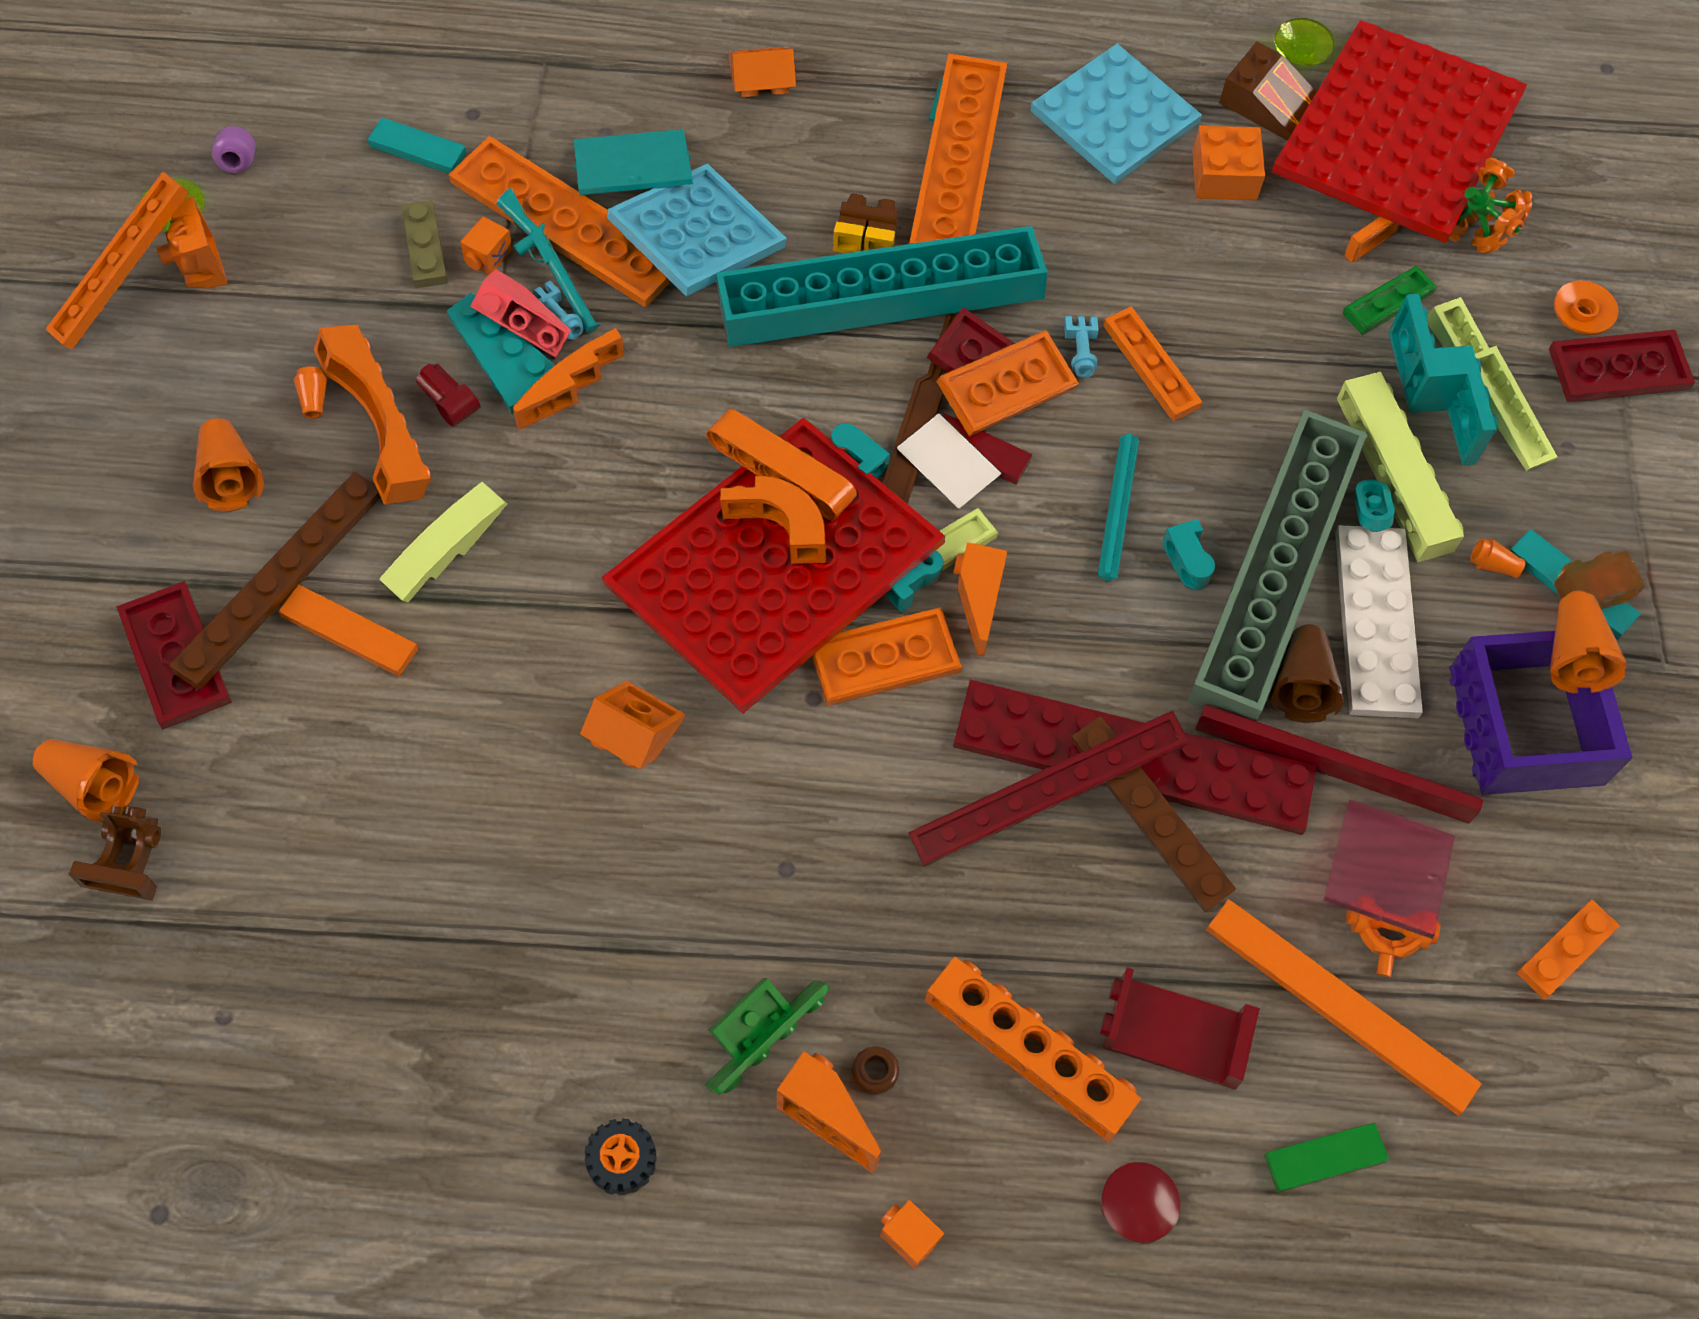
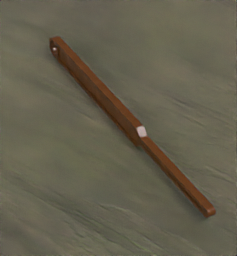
(922, 407)

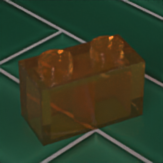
(1608, 577)

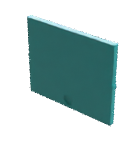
(632, 162)

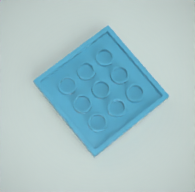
(1115, 113)
(696, 229)

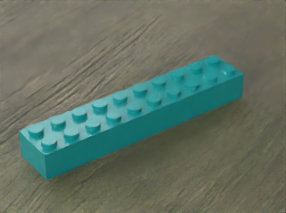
(881, 286)

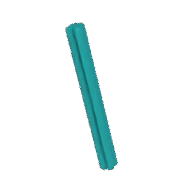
(1118, 508)

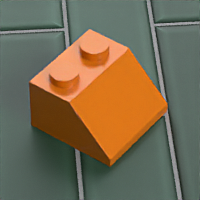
(762, 70)
(631, 724)

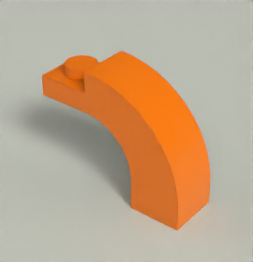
(787, 506)

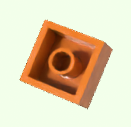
(1228, 163)

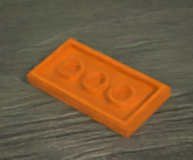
(1007, 383)
(886, 656)

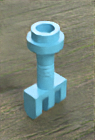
(550, 301)
(1084, 362)

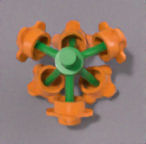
(1481, 207)

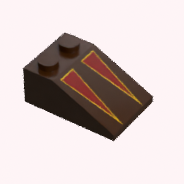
(1267, 91)

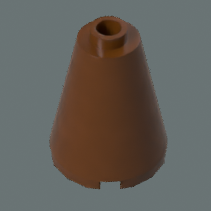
(1308, 678)

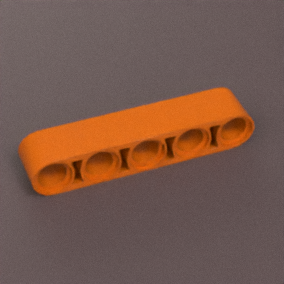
(774, 457)

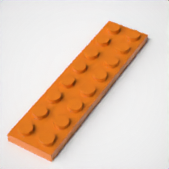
(959, 149)
(571, 220)

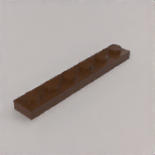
(1162, 825)

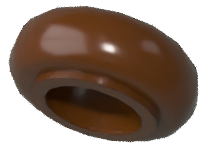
(879, 1054)

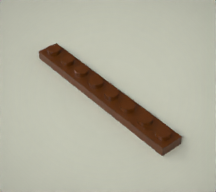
(275, 582)

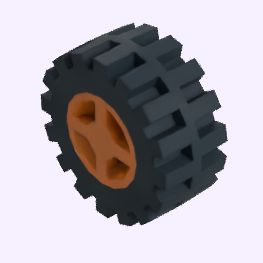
(622, 1142)

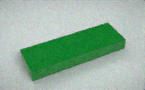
(1387, 299)
(1326, 1157)

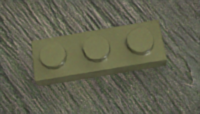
(424, 244)

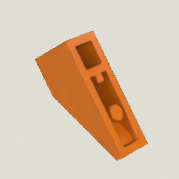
(978, 588)

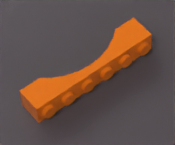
(348, 361)

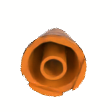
(224, 468)
(1584, 647)
(87, 775)

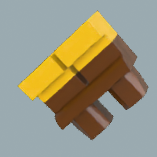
(860, 221)

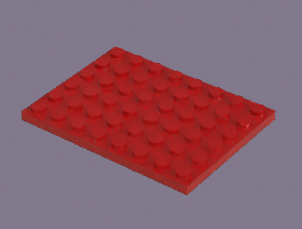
(1400, 130)
(735, 600)

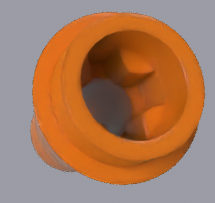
(311, 389)
(1495, 558)

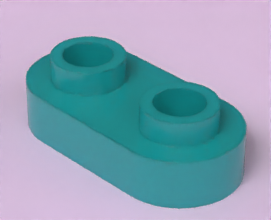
(1374, 505)

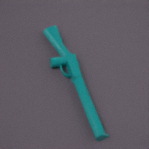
(537, 238)

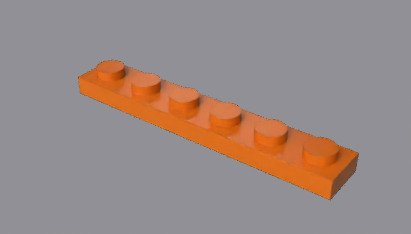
(117, 260)

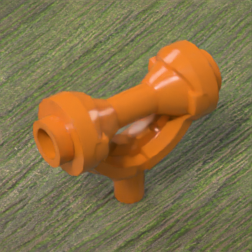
(1386, 948)

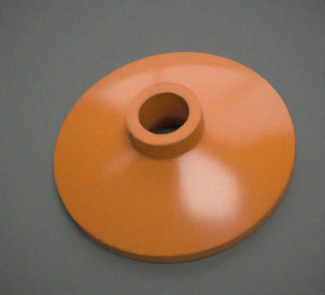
(1586, 307)

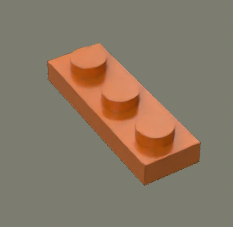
(1567, 949)

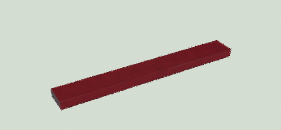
(1340, 764)
(1048, 788)

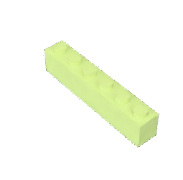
(1400, 464)

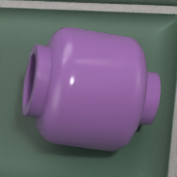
(233, 149)

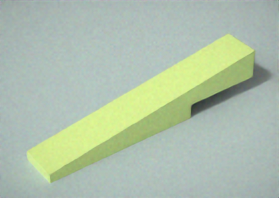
(1515, 419)

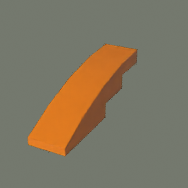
(560, 384)

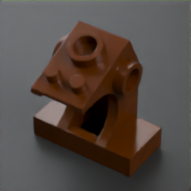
(108, 875)

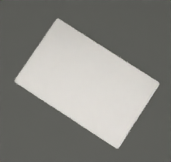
(948, 461)

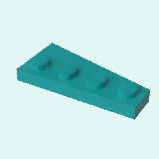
(503, 355)

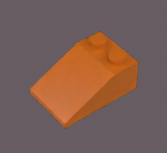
(821, 1104)

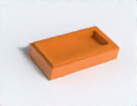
(1370, 238)

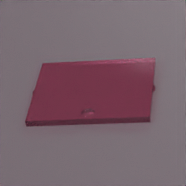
(1390, 869)

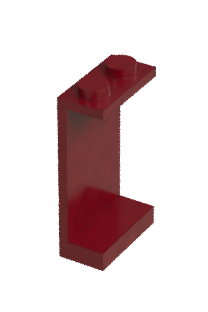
(1179, 1031)

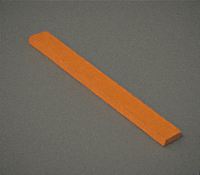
(1344, 1007)

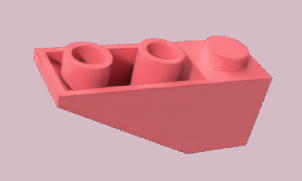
(520, 312)

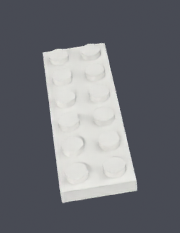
(1378, 623)

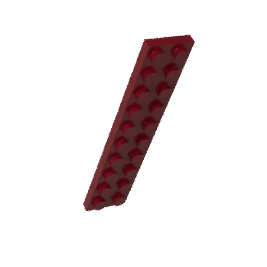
(1200, 775)

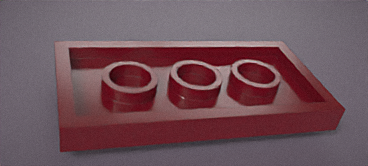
(1621, 365)
(158, 631)

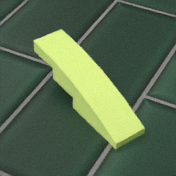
(442, 540)

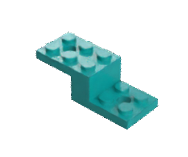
(1442, 380)

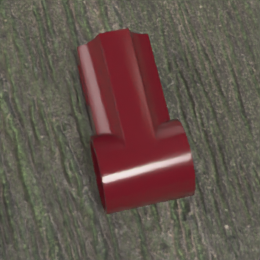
(452, 400)

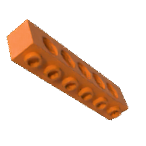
(1038, 1068)

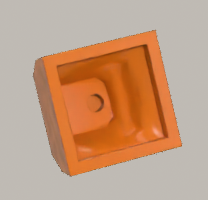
(192, 247)

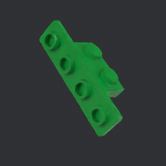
(756, 1025)

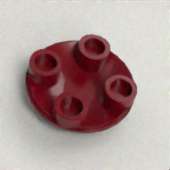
(1140, 1202)

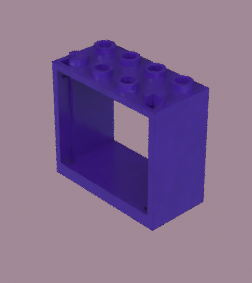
(1497, 771)

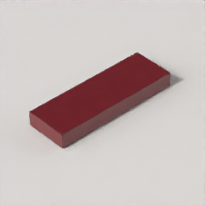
(1002, 455)

